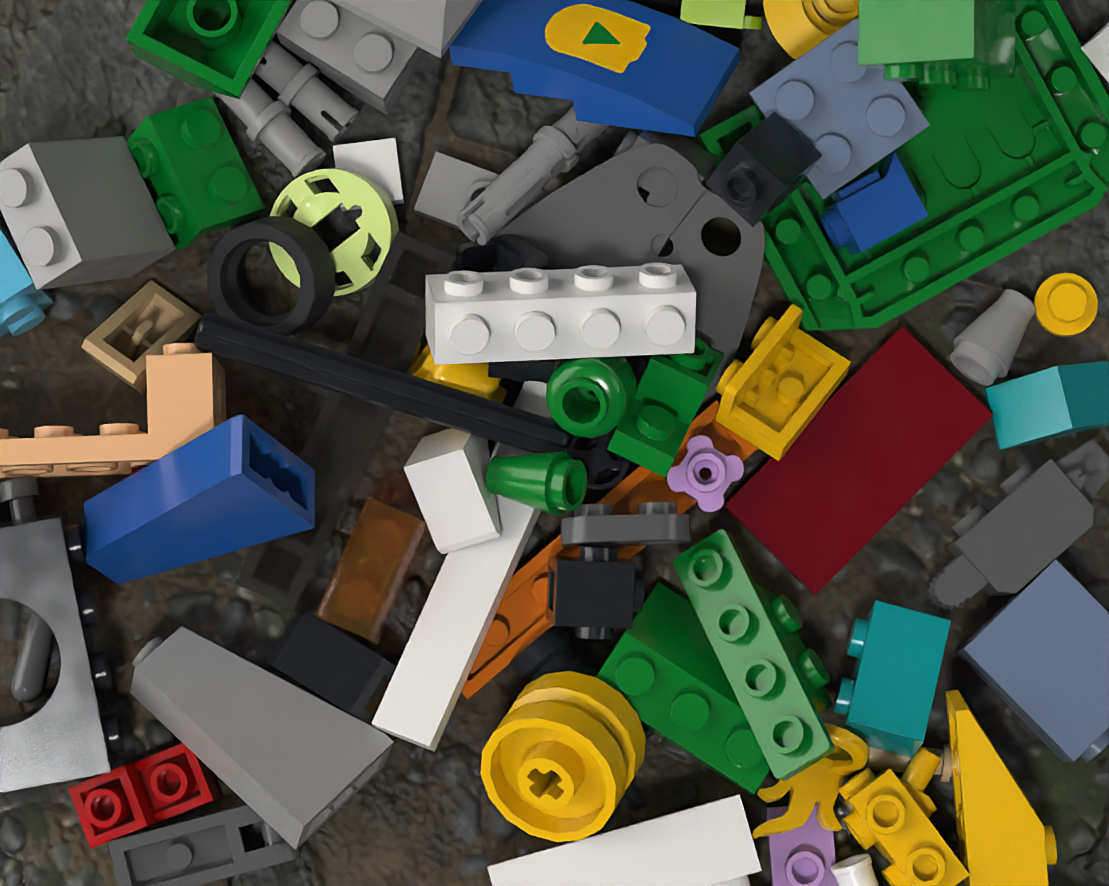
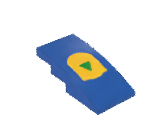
(606, 55)

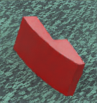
(142, 794)

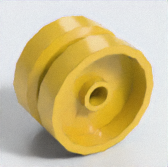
(563, 756)

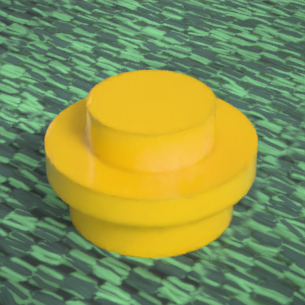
(1065, 304)

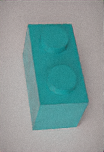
(892, 677)

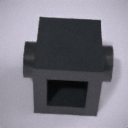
(593, 592)

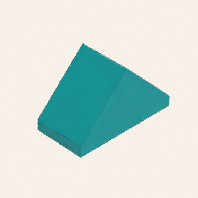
(1050, 404)

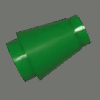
(539, 480)

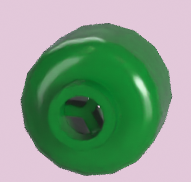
(590, 394)

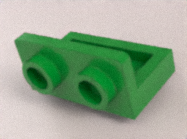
(193, 171)

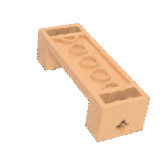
(182, 403)

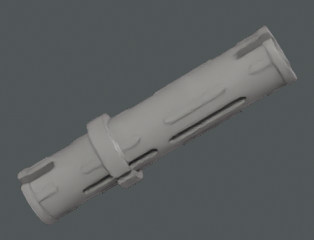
(553, 151)

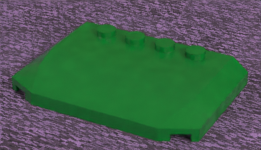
(987, 170)

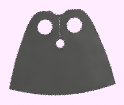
(610, 225)

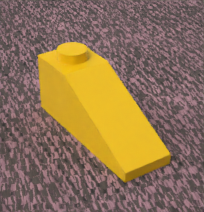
(995, 822)

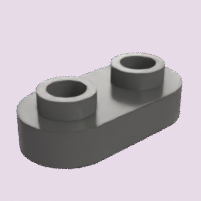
(653, 525)

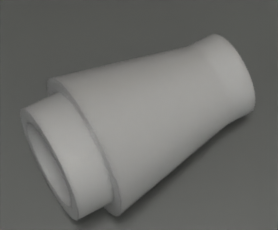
(992, 340)

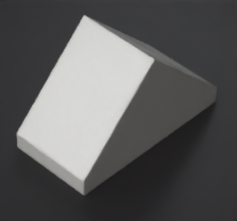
(451, 489)

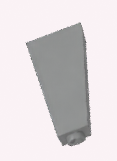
(257, 732)

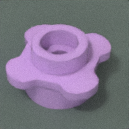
(687, 479)

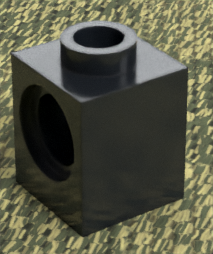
(763, 169)

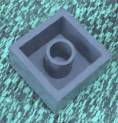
(840, 109)

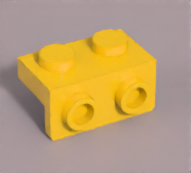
(779, 384)

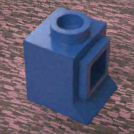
(873, 208)

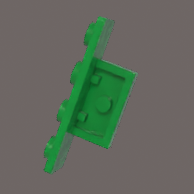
(760, 653)

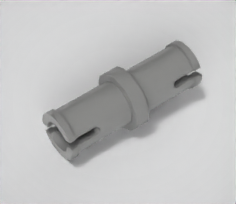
(304, 91)
(271, 124)

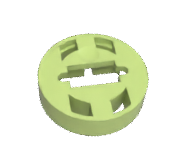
(352, 256)

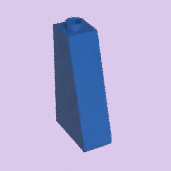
(199, 503)

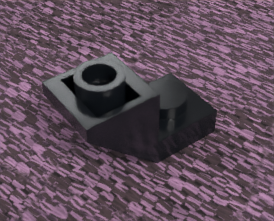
(333, 666)

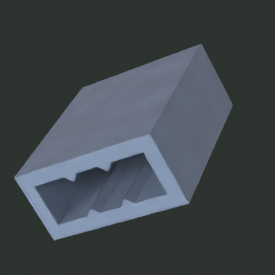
(1050, 662)

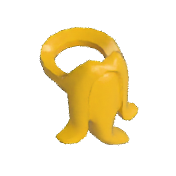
(815, 785)

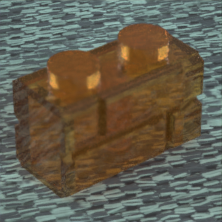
(372, 571)

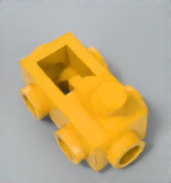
(896, 820)

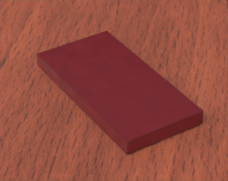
(858, 461)

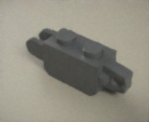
(1025, 530)

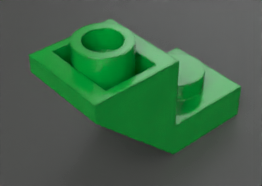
(665, 407)

